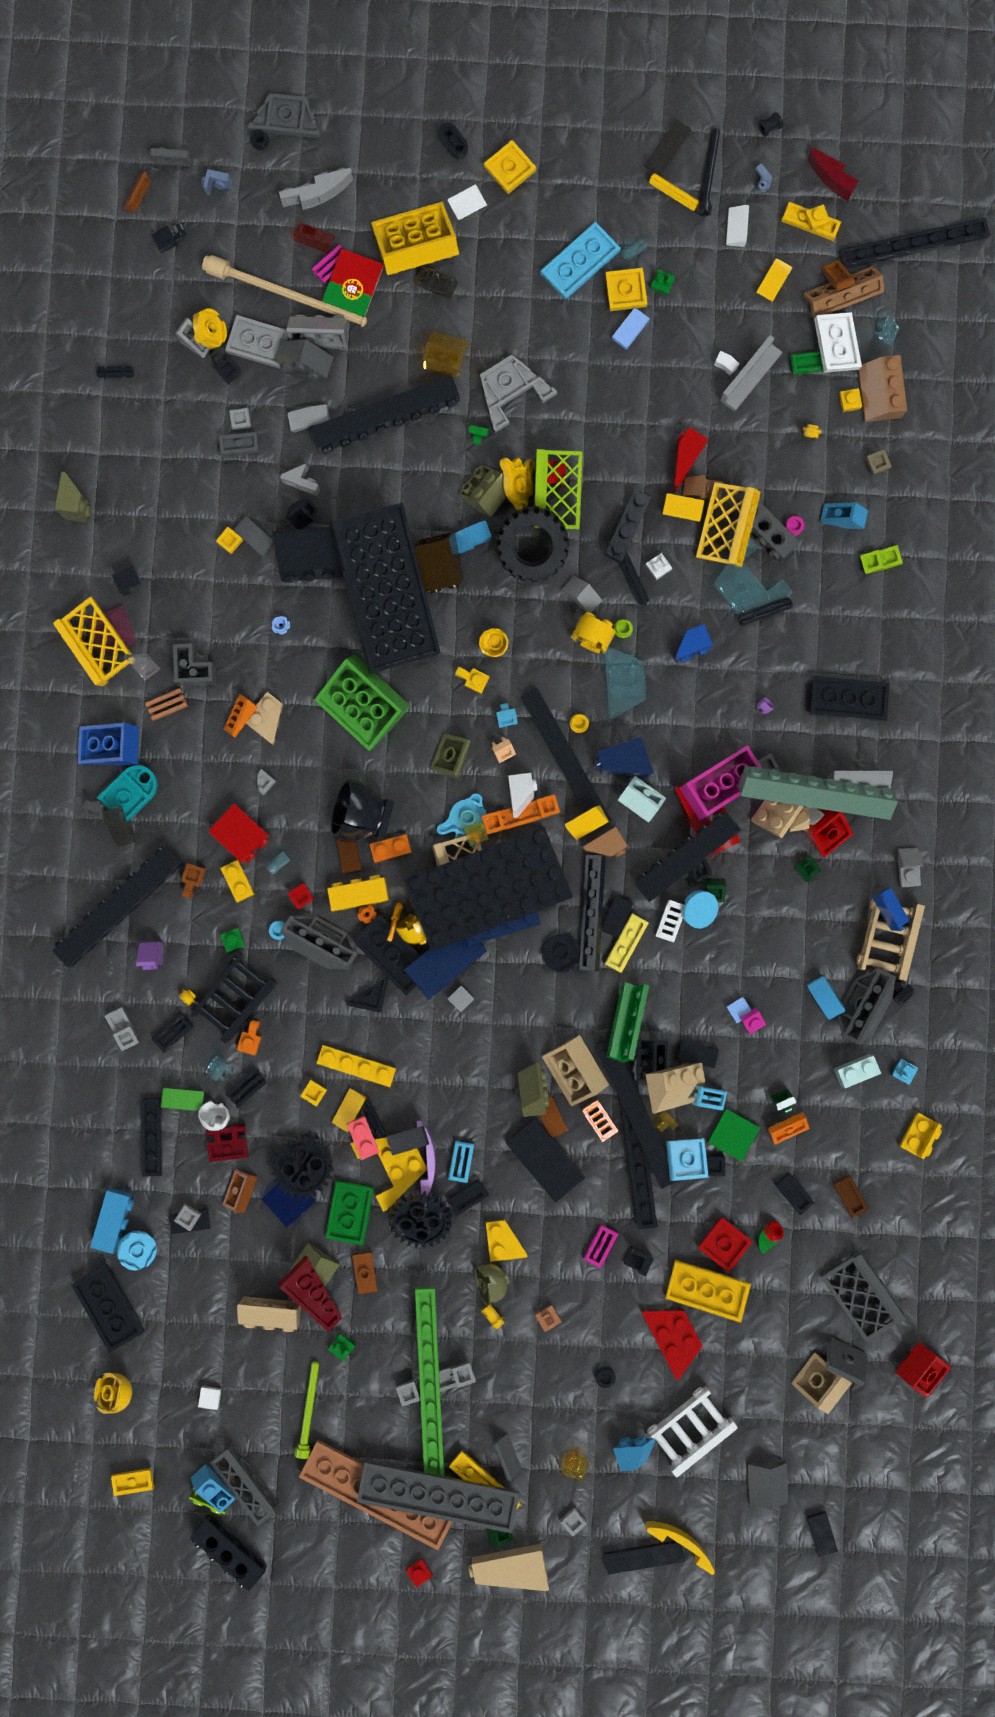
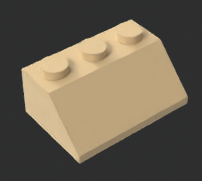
(575, 1070)
(674, 1086)
(268, 1313)

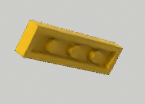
(356, 1065)
(471, 1471)

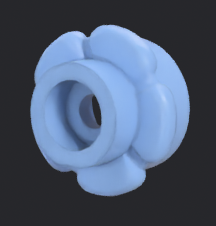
(280, 620)

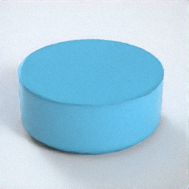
(275, 930)

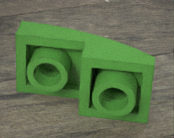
(181, 1099)

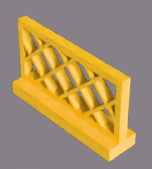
(742, 530)
(80, 649)

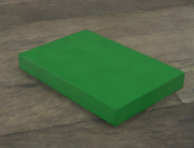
(349, 1212)

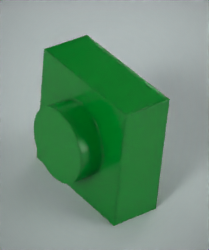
(233, 940)

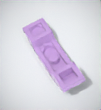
(426, 1183)

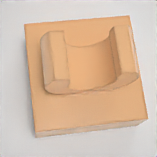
(503, 750)

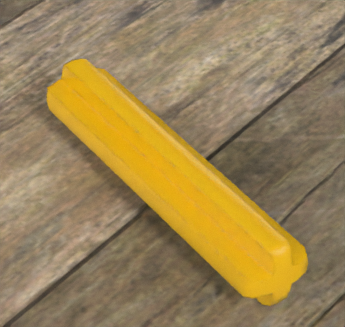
(674, 192)

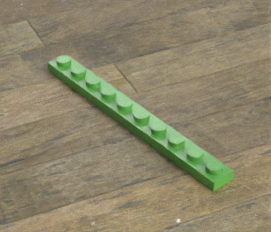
(429, 1380)

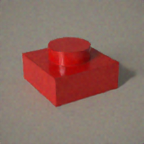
(301, 896)
(419, 1572)

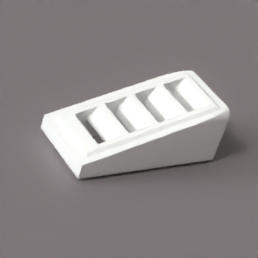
(670, 903)

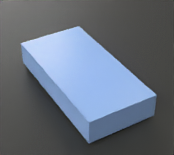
(630, 328)

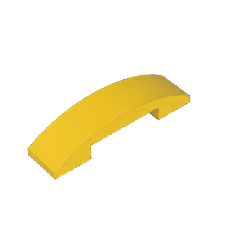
(662, 1530)

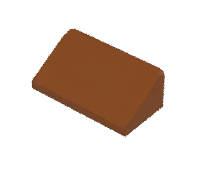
(137, 193)
(552, 1119)
(239, 1191)

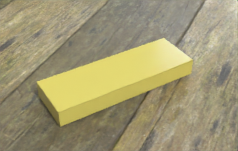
(626, 943)

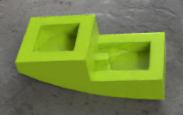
(881, 560)

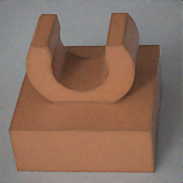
(548, 1317)

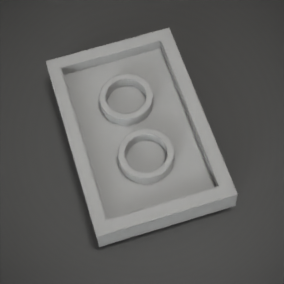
(256, 341)

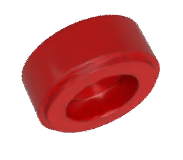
(773, 1231)

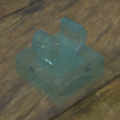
(889, 330)
(216, 1068)

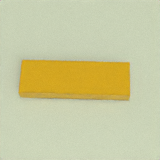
(795, 216)

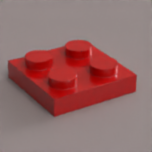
(725, 1244)

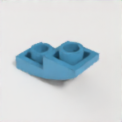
(472, 536)
(826, 997)

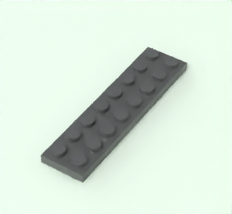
(438, 1496)

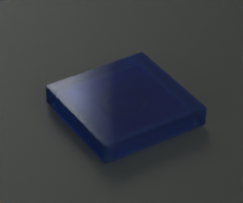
(287, 1208)

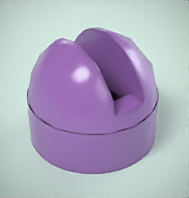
(765, 705)

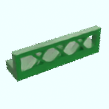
(627, 1022)

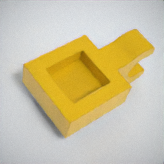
(475, 680)

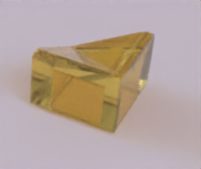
(575, 1467)

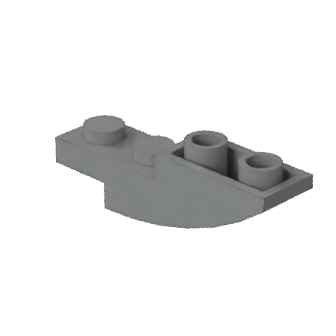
(325, 188)

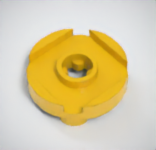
(202, 334)

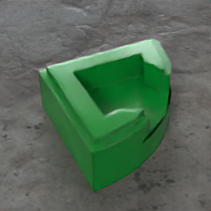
(764, 1243)

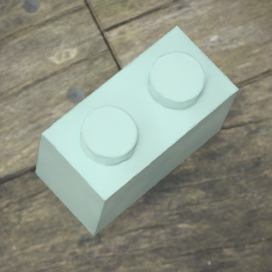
(641, 799)
(857, 1071)

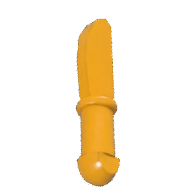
(395, 918)

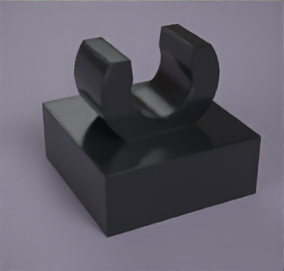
(902, 994)

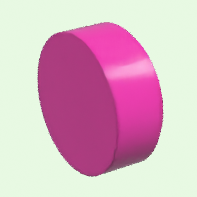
(794, 525)

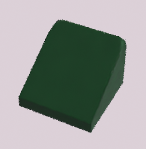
(717, 888)
(497, 1537)

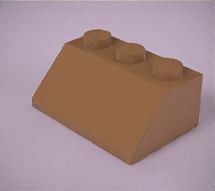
(882, 389)

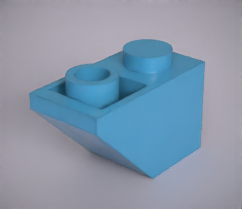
(633, 1452)
(212, 1488)

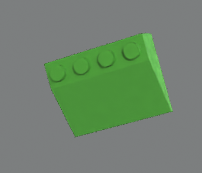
(362, 702)

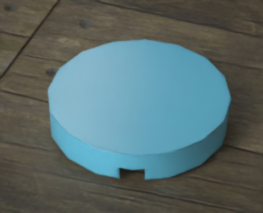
(700, 909)
(136, 1250)

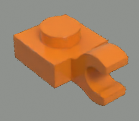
(249, 1041)

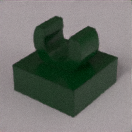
(807, 869)
(783, 1100)

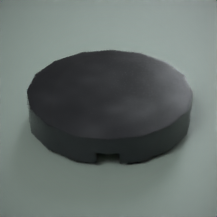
(561, 953)

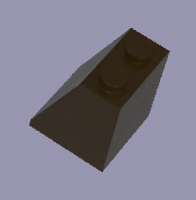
(439, 562)

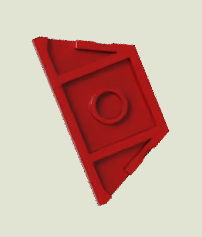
(674, 1337)

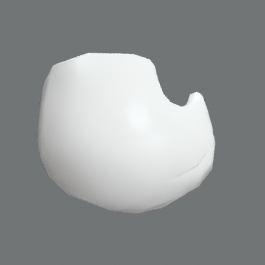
(213, 1116)

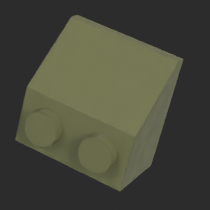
(71, 502)

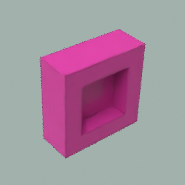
(752, 1021)

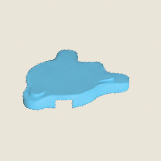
(462, 815)

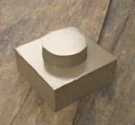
(878, 462)

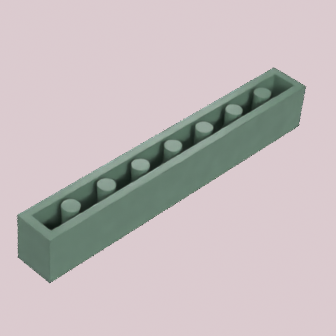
(817, 792)

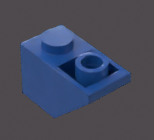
(694, 642)

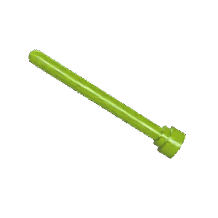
(302, 1450)

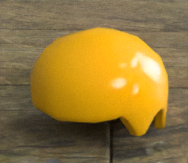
(493, 642)

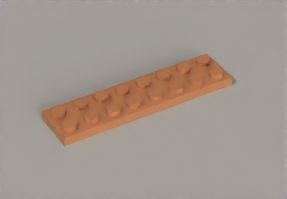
(342, 1476)

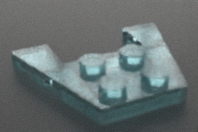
(743, 589)

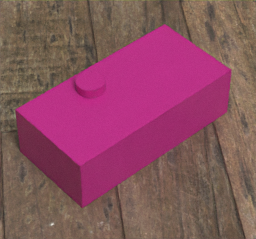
(718, 784)

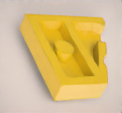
(503, 1242)

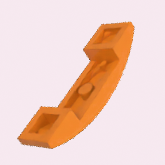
(534, 811)

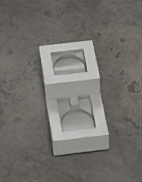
(308, 417)
(122, 1028)

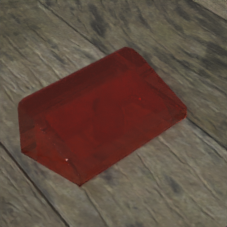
(313, 237)

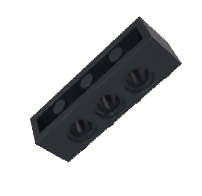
(227, 1541)

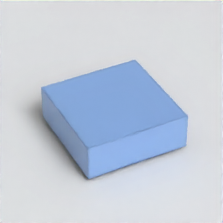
(738, 1009)

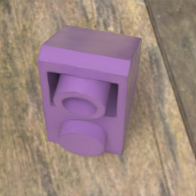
(150, 955)

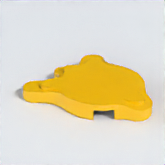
(518, 480)

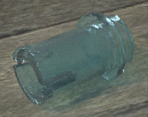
(633, 250)
(277, 863)

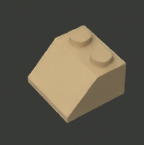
(820, 1385)

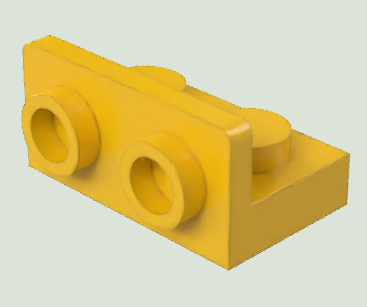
(921, 1136)

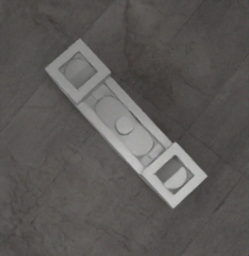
(450, 1377)

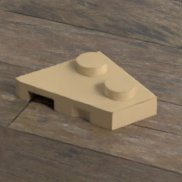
(266, 717)

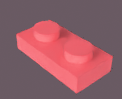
(362, 1137)

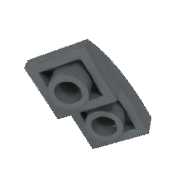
(254, 536)

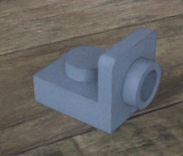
(217, 179)

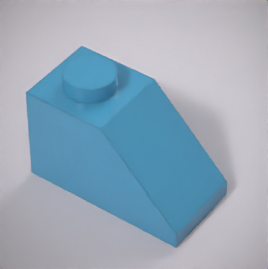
(844, 515)

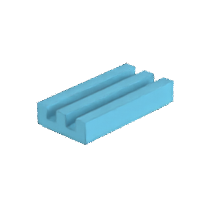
(700, 1096)
(464, 1145)

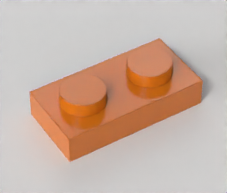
(390, 848)
(788, 1128)

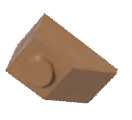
(607, 844)

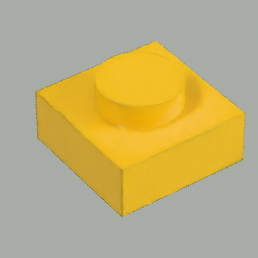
(817, 217)
(850, 400)
(229, 540)
(313, 1092)

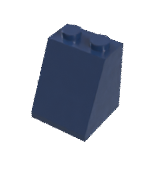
(624, 760)

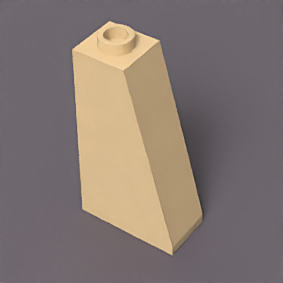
(512, 1569)

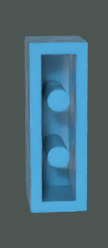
(112, 1220)

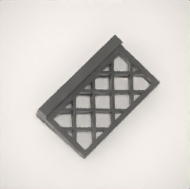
(879, 1289)

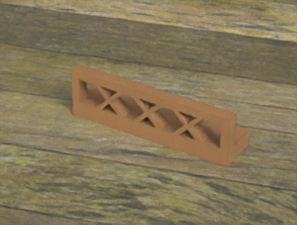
(834, 300)

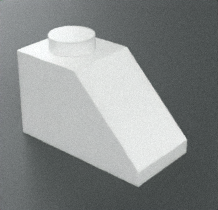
(521, 791)

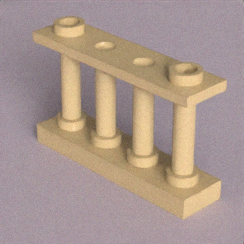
(905, 951)

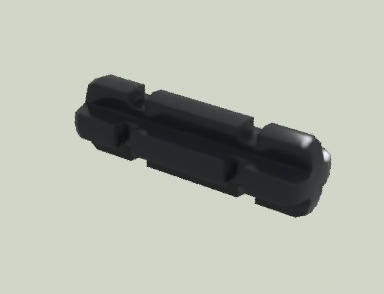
(115, 371)
(374, 1120)

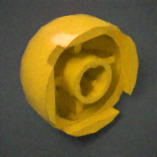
(410, 930)
(112, 1393)

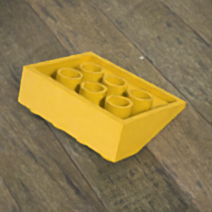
(415, 238)

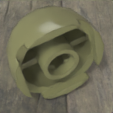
(492, 1282)

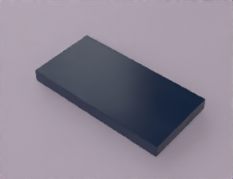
(438, 968)

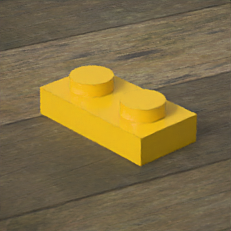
(237, 881)
(132, 1481)

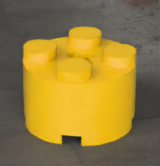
(593, 633)

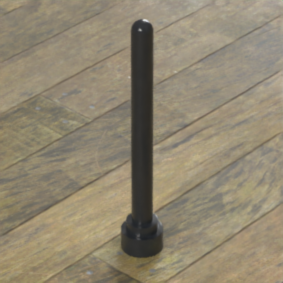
(704, 207)

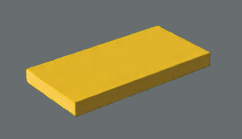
(708, 1291)

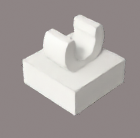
(658, 566)

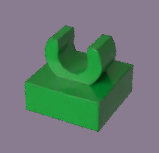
(662, 282)
(478, 432)
(341, 1347)

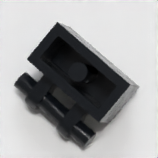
(649, 1057)

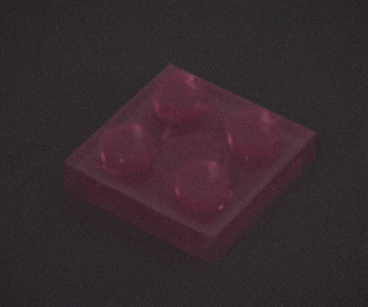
(120, 622)

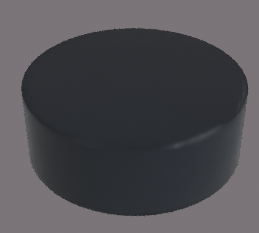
(605, 1377)

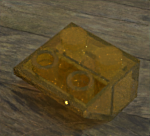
(445, 354)

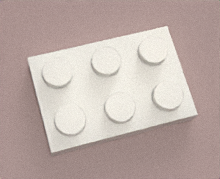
(837, 342)

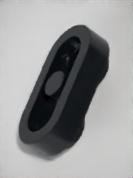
(453, 142)

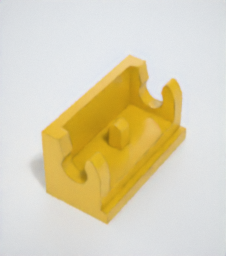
(683, 507)

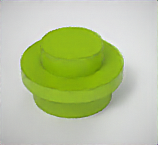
(623, 628)

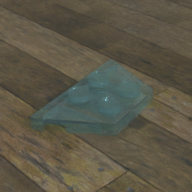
(624, 682)

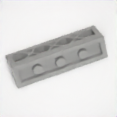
(751, 374)

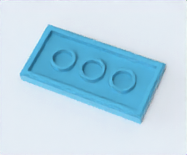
(580, 260)

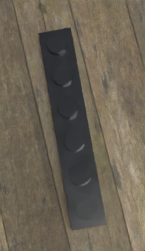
(592, 912)

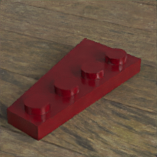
(309, 1293)

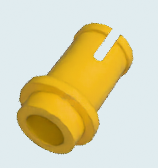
(493, 1317)

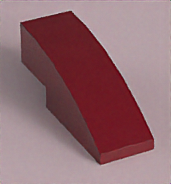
(832, 174)

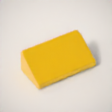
(587, 822)
(349, 1109)

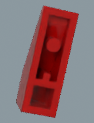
(688, 450)

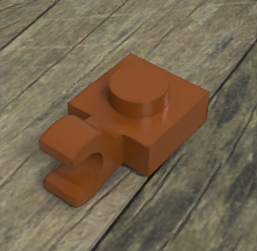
(192, 877)

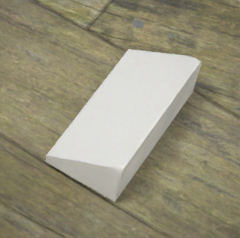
(737, 226)

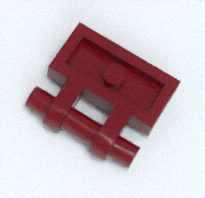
(228, 1149)

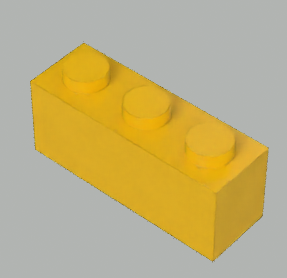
(358, 893)

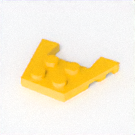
(401, 1168)

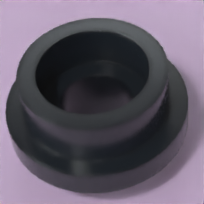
(259, 135)

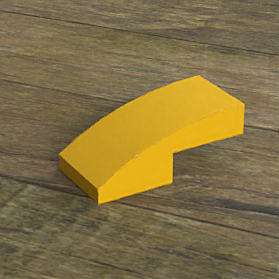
(774, 279)

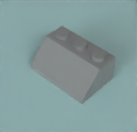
(319, 330)
(878, 779)

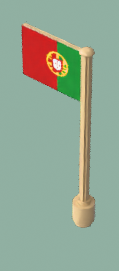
(347, 292)

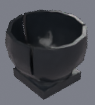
(359, 813)

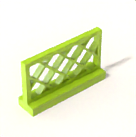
(541, 483)

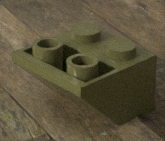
(484, 490)
(533, 1090)

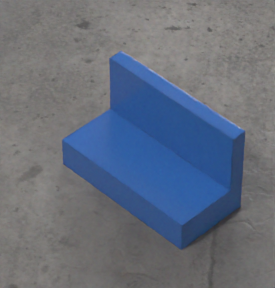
(891, 909)

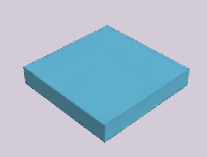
(687, 1159)

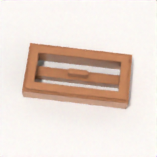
(149, 704)

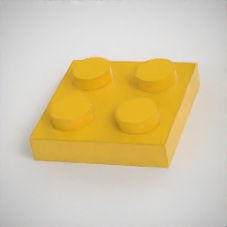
(510, 167)
(626, 289)

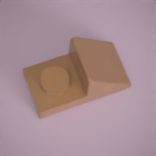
(700, 488)

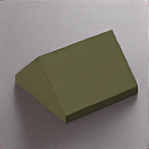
(451, 755)
(322, 1263)

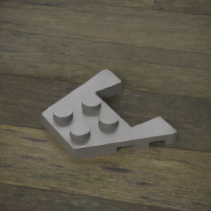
(507, 382)

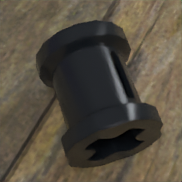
(770, 124)

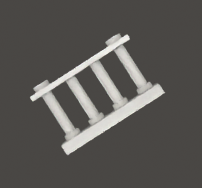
(709, 1438)

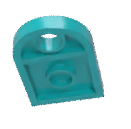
(129, 791)

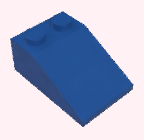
(108, 744)

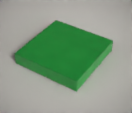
(733, 1135)

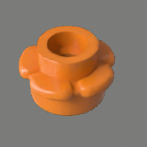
(366, 919)

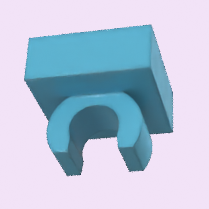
(506, 716)
(904, 1071)

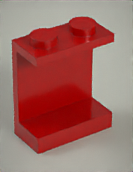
(239, 834)

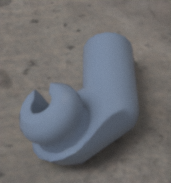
(766, 178)

